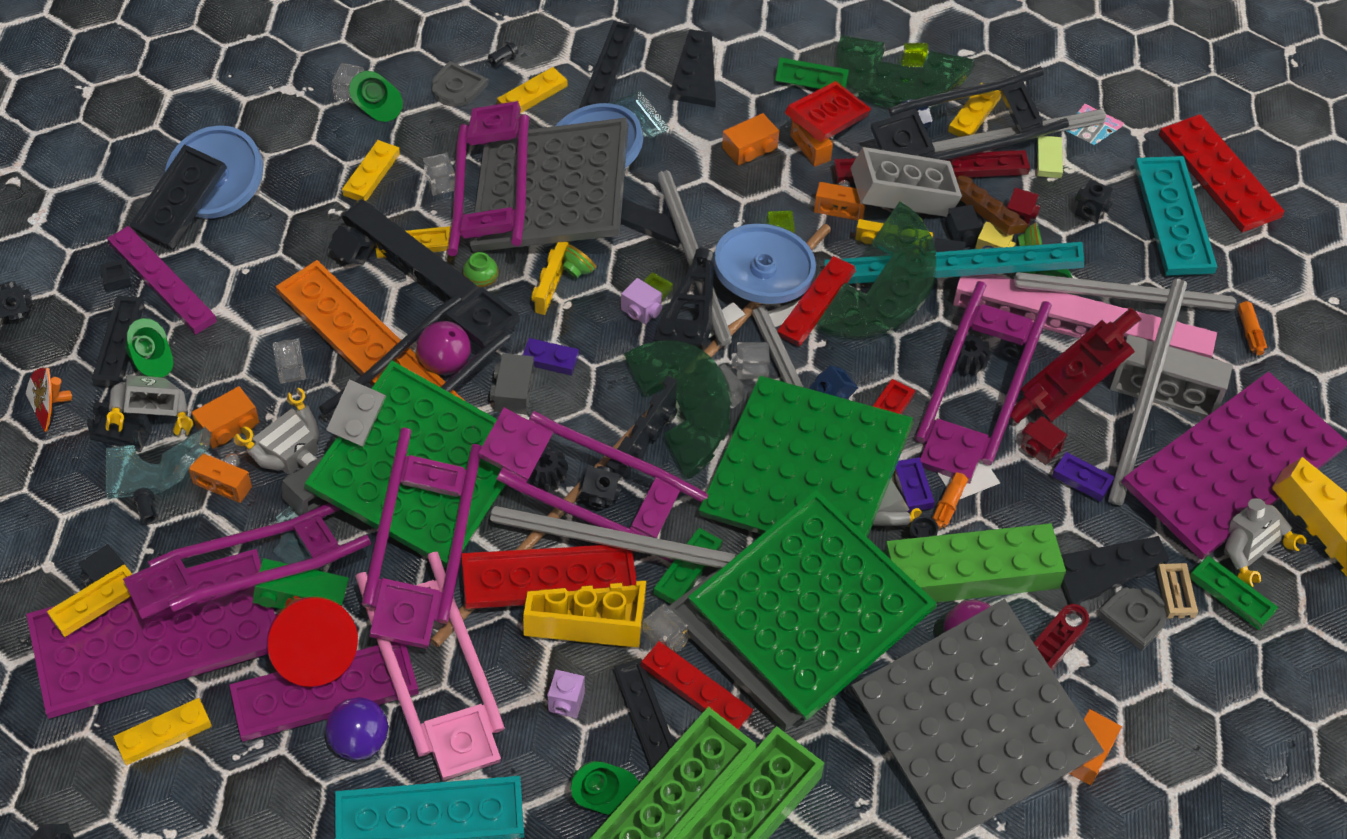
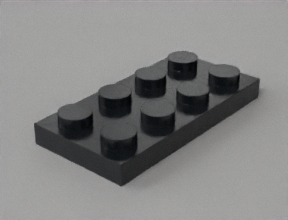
(178, 196)

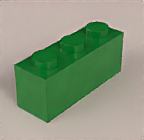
(305, 584)

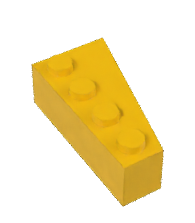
(1318, 503)
(587, 614)

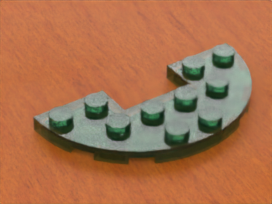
(893, 83)
(899, 287)
(701, 394)

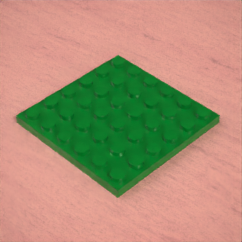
(441, 431)
(803, 443)
(812, 604)

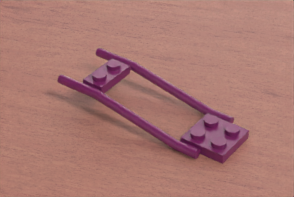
(486, 126)
(518, 444)
(957, 448)
(170, 585)
(405, 610)

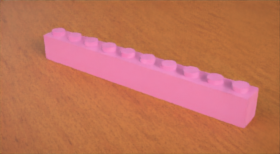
(1076, 314)

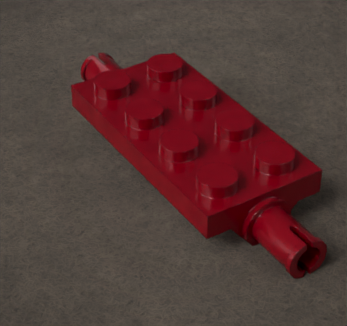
(1077, 369)

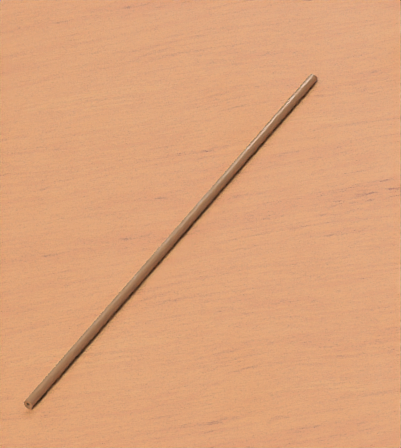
(534, 537)

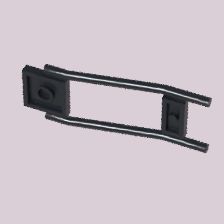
(907, 135)
(479, 315)

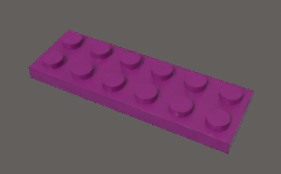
(275, 704)

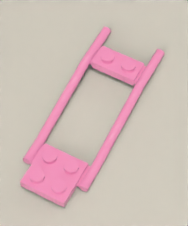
(459, 739)

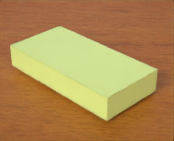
(1049, 157)

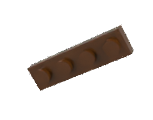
(990, 208)

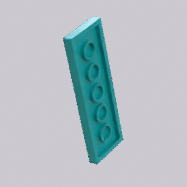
(1175, 216)
(433, 811)

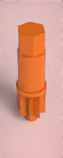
(1252, 329)
(947, 505)

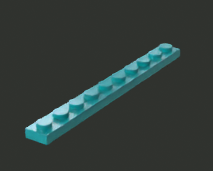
(983, 261)

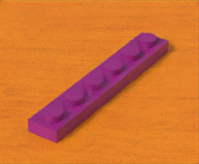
(162, 280)

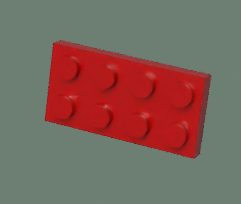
(827, 111)

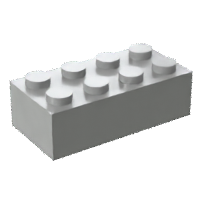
(916, 181)
(1186, 381)

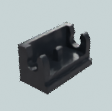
(134, 432)

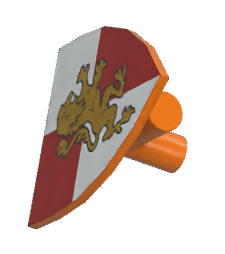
(43, 392)

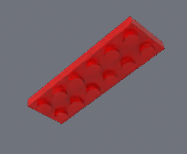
(1221, 173)
(507, 576)

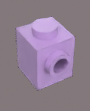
(641, 301)
(566, 693)

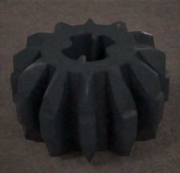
(973, 354)
(549, 470)

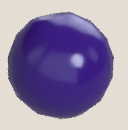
(357, 728)

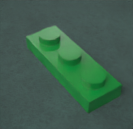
(809, 73)
(683, 575)
(1233, 592)

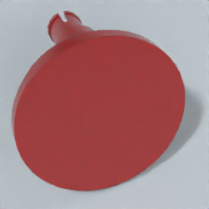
(312, 641)

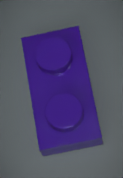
(552, 356)
(1083, 476)
(913, 484)

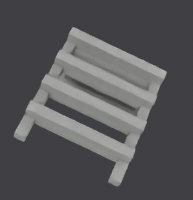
(356, 413)

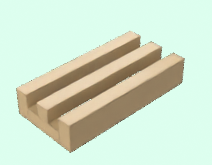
(1179, 611)

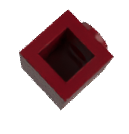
(1024, 204)
(1043, 440)

